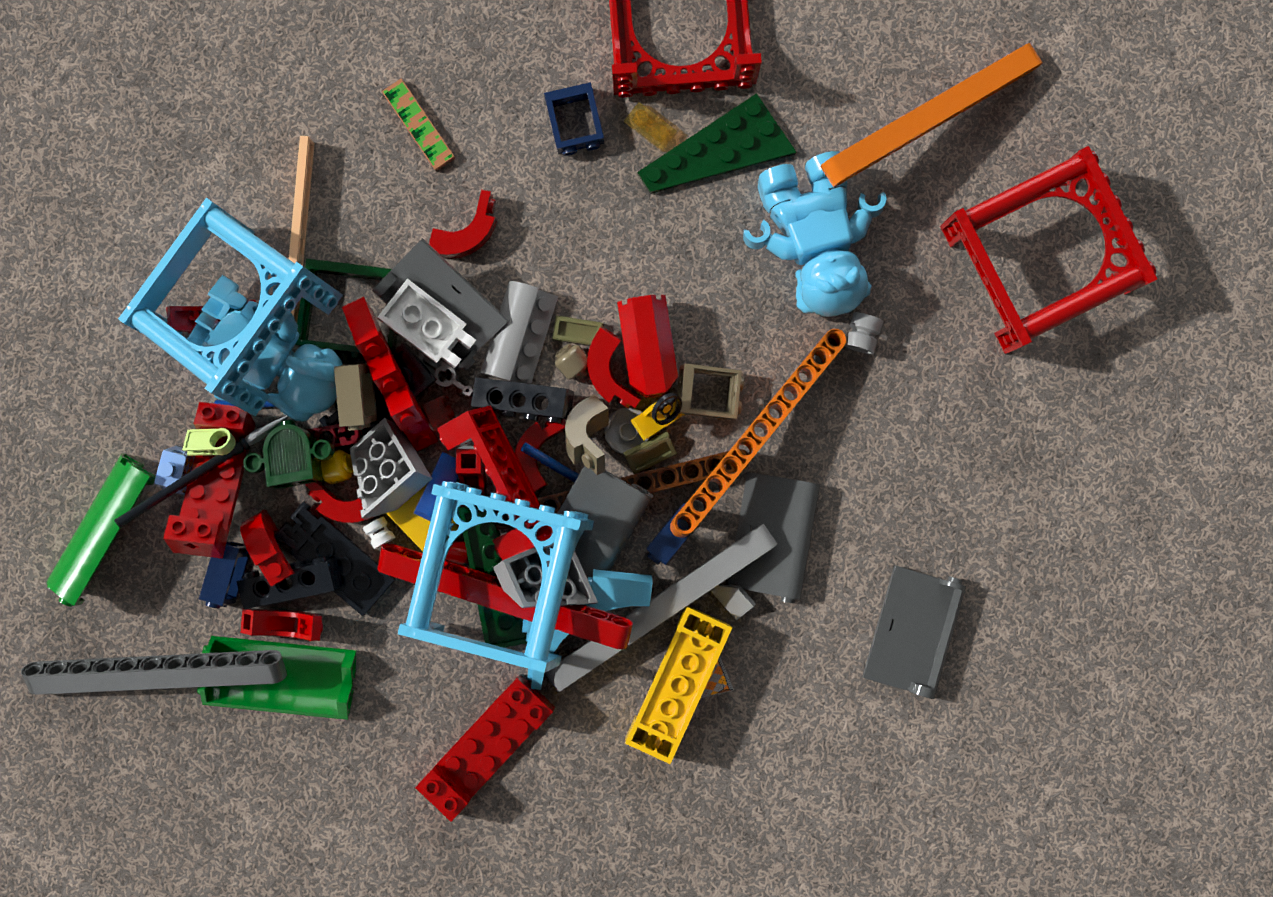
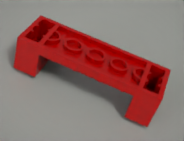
(501, 465)
(212, 498)
(485, 747)

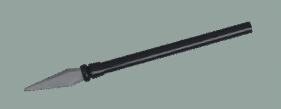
(244, 443)

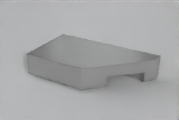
(733, 599)

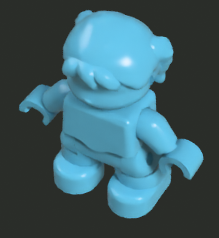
(817, 236)
(305, 375)

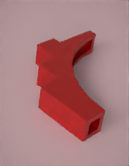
(387, 374)

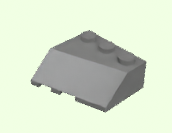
(386, 469)
(522, 579)

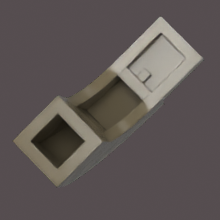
(581, 423)

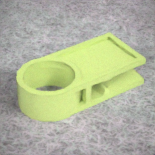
(203, 441)

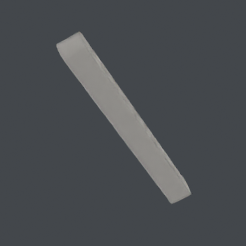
(667, 603)

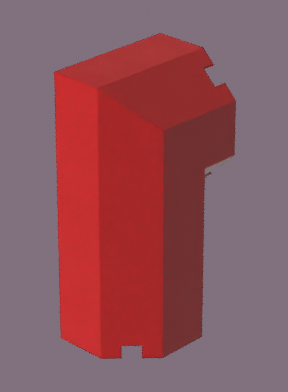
(648, 345)

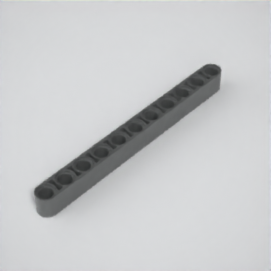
(154, 672)

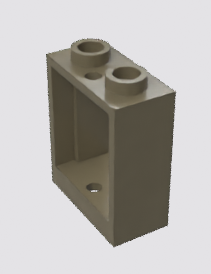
(685, 386)
(355, 396)

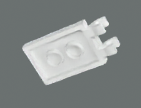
(425, 324)

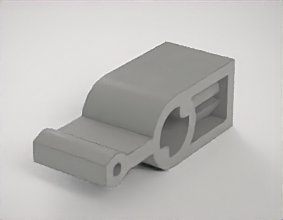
(444, 367)

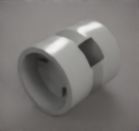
(863, 333)

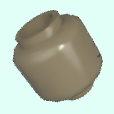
(572, 362)

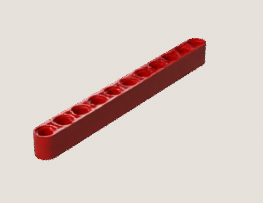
(487, 591)

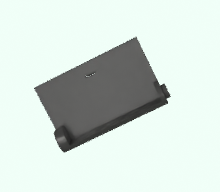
(442, 281)
(615, 512)
(789, 514)
(921, 631)

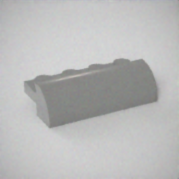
(518, 344)

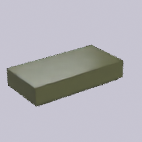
(575, 330)
(650, 452)

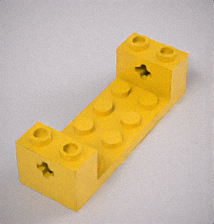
(678, 684)

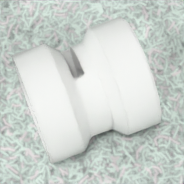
(381, 537)

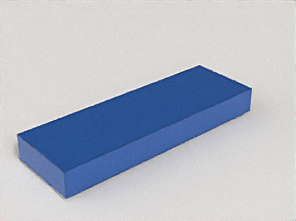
(443, 471)

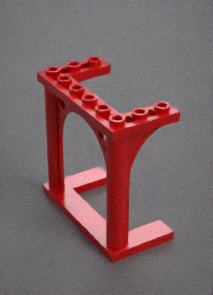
(626, 81)
(1080, 167)

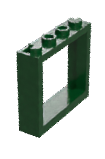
(305, 308)

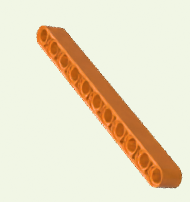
(930, 115)
(751, 440)

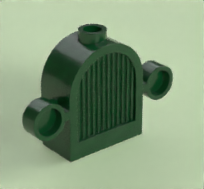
(290, 457)

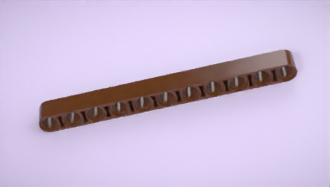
(655, 477)

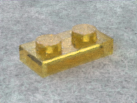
(650, 126)

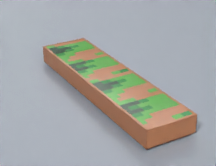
(418, 124)

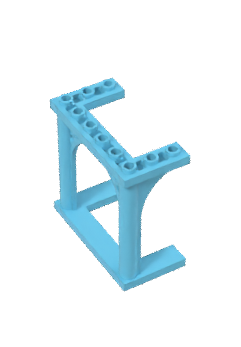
(295, 282)
(565, 536)

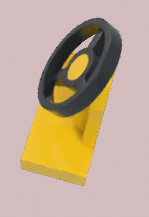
(658, 415)

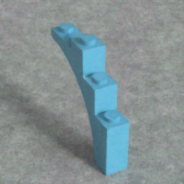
(612, 591)

